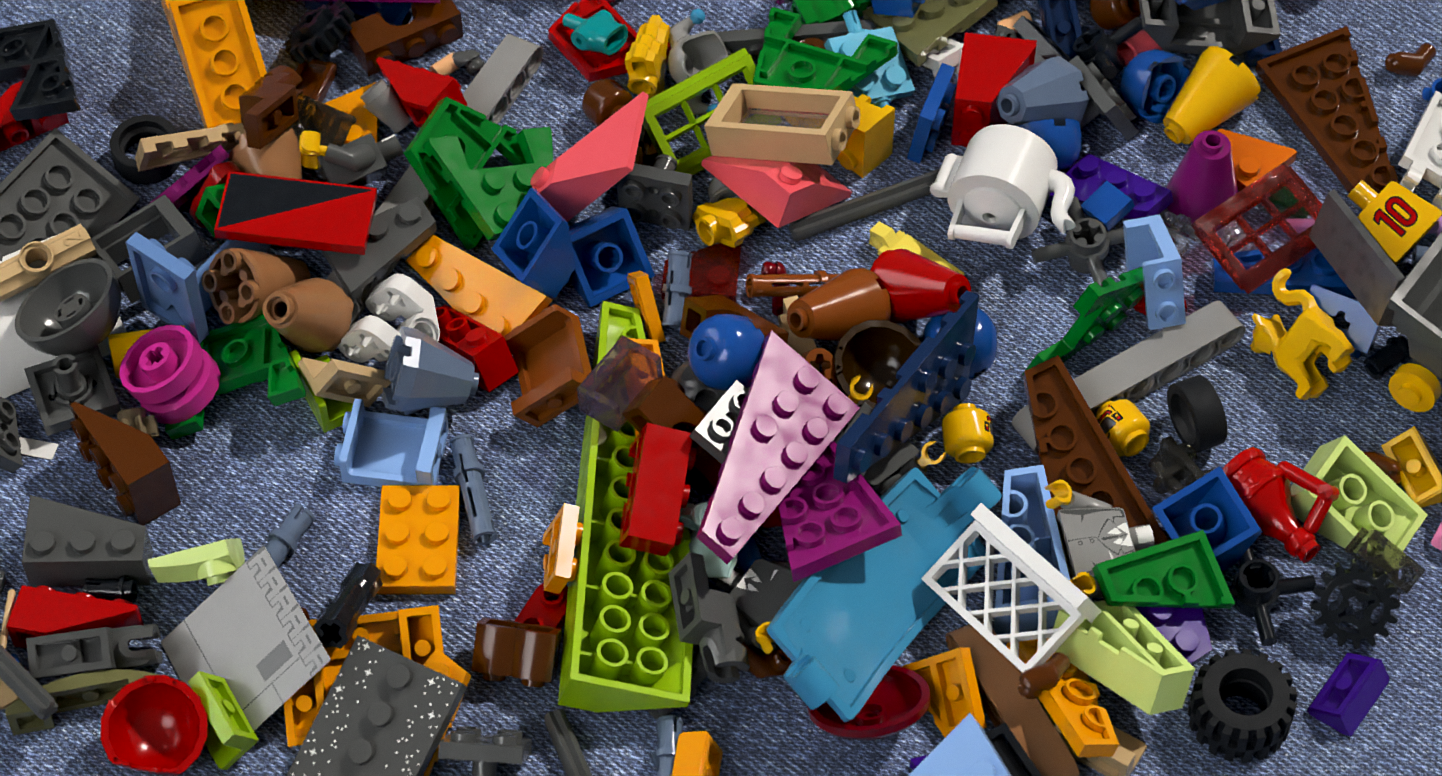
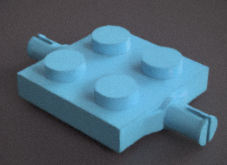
(888, 81)

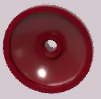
(892, 708)

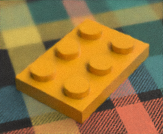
(418, 539)

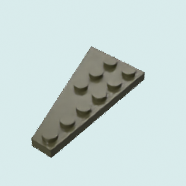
(931, 24)

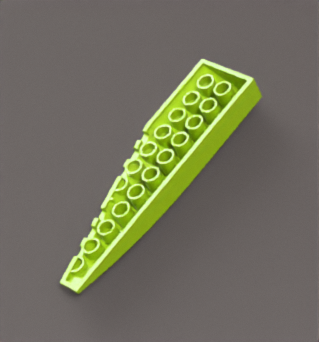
(620, 607)

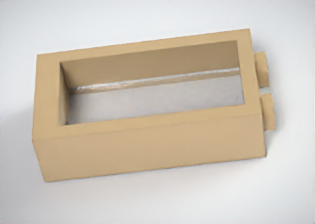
(782, 123)

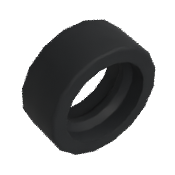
(131, 132)
(1197, 413)

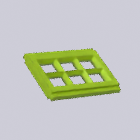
(683, 92)

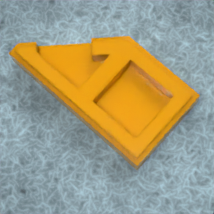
(645, 301)

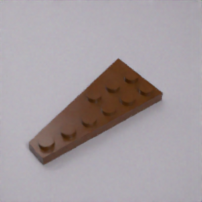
(1331, 107)
(1077, 448)

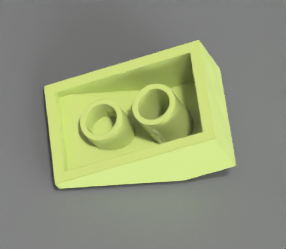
(1364, 499)

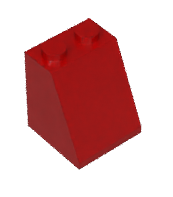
(984, 70)

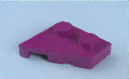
(194, 177)

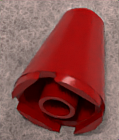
(918, 285)

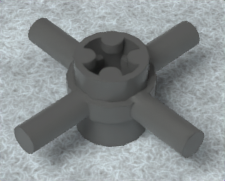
(1084, 245)

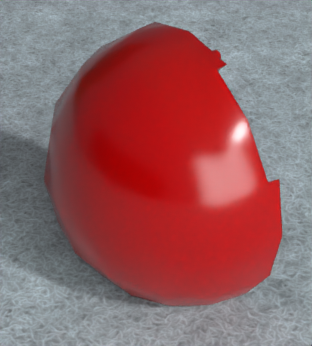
(154, 726)

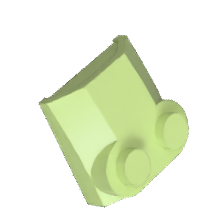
(209, 562)

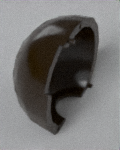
(875, 353)

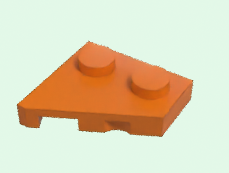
(1255, 157)

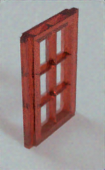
(1243, 201)

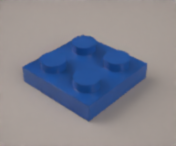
(933, 114)

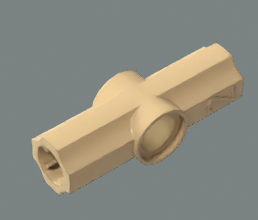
(57, 252)

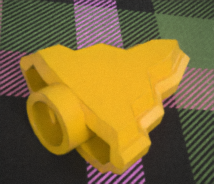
(647, 58)
(726, 221)

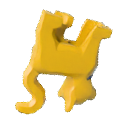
(1304, 343)

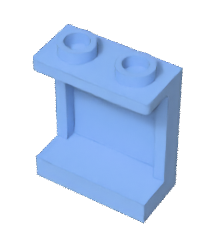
(1153, 249)
(391, 447)

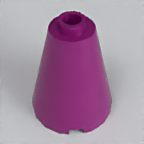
(1203, 176)

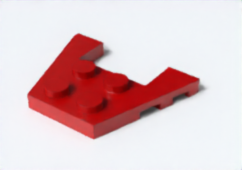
(592, 64)

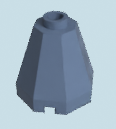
(1044, 92)
(426, 373)

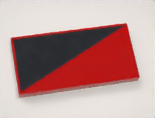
(296, 213)

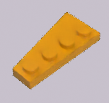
(476, 286)
(1076, 709)

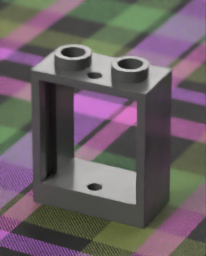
(151, 222)

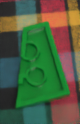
(1166, 575)

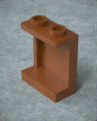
(550, 364)

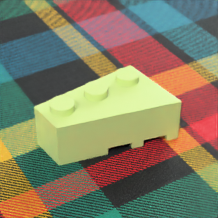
(1129, 658)

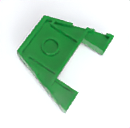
(805, 66)
(478, 141)
(494, 192)
(1099, 310)
(247, 356)

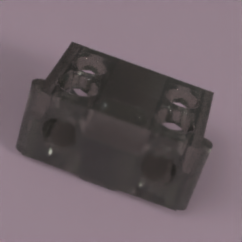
(322, 118)
(1385, 557)

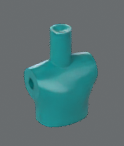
(597, 33)

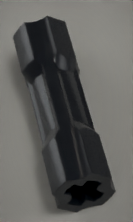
(341, 616)

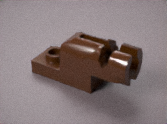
(270, 106)

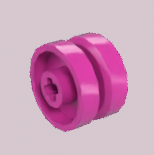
(170, 374)

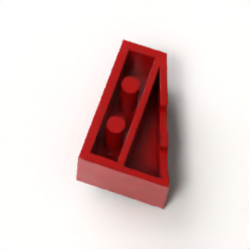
(656, 489)

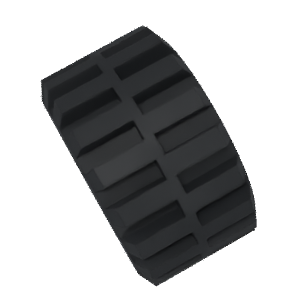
(1237, 733)

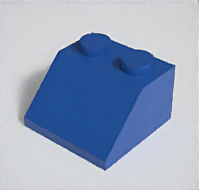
(537, 245)
(604, 253)
(1218, 510)

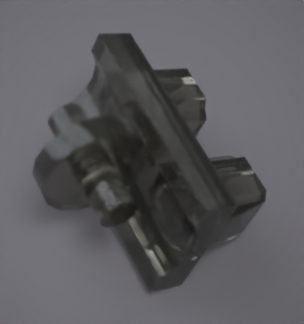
(1175, 466)

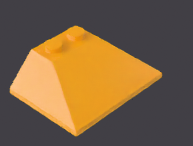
(408, 632)

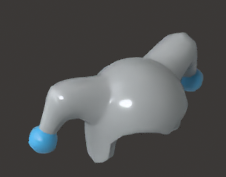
(693, 53)

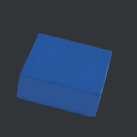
(1107, 205)

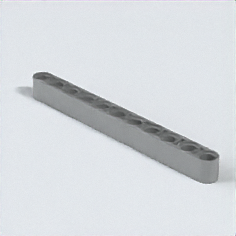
(489, 93)

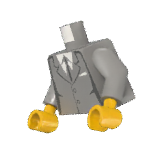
(1092, 534)

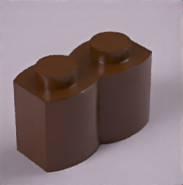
(516, 651)

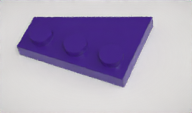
(1093, 172)

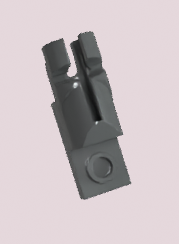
(708, 620)
(91, 651)

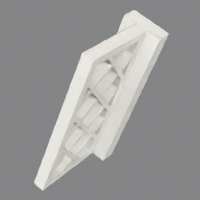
(1024, 560)

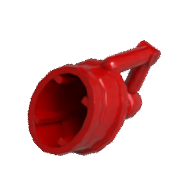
(1268, 498)

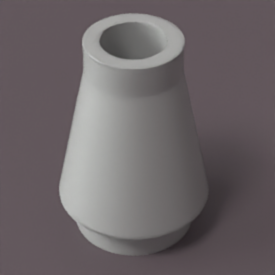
(386, 106)

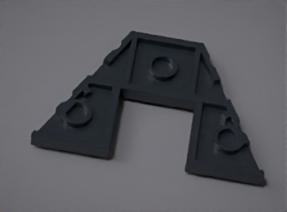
(40, 57)

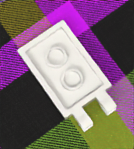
(1424, 150)

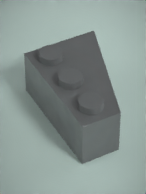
(75, 544)

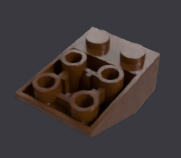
(127, 463)

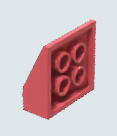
(593, 162)
(778, 188)

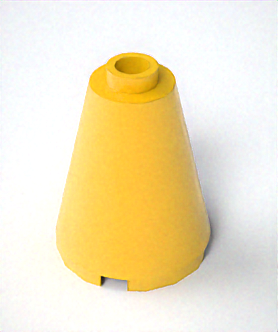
(1210, 96)

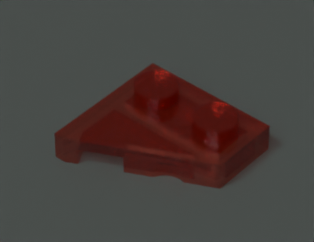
(713, 271)

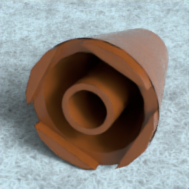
(839, 305)

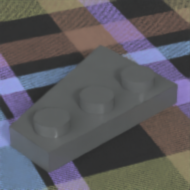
(391, 236)

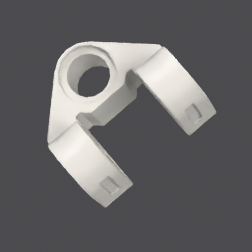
(389, 300)

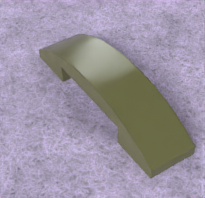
(70, 694)

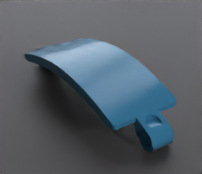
(861, 614)

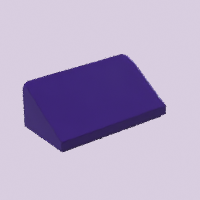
(1350, 693)

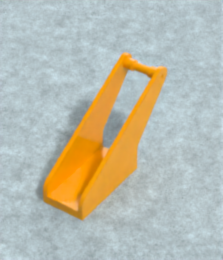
(216, 53)

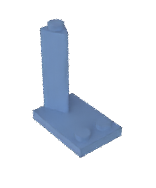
(172, 285)

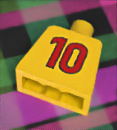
(1394, 217)

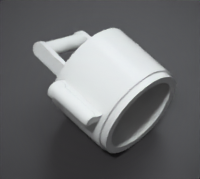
(1003, 187)

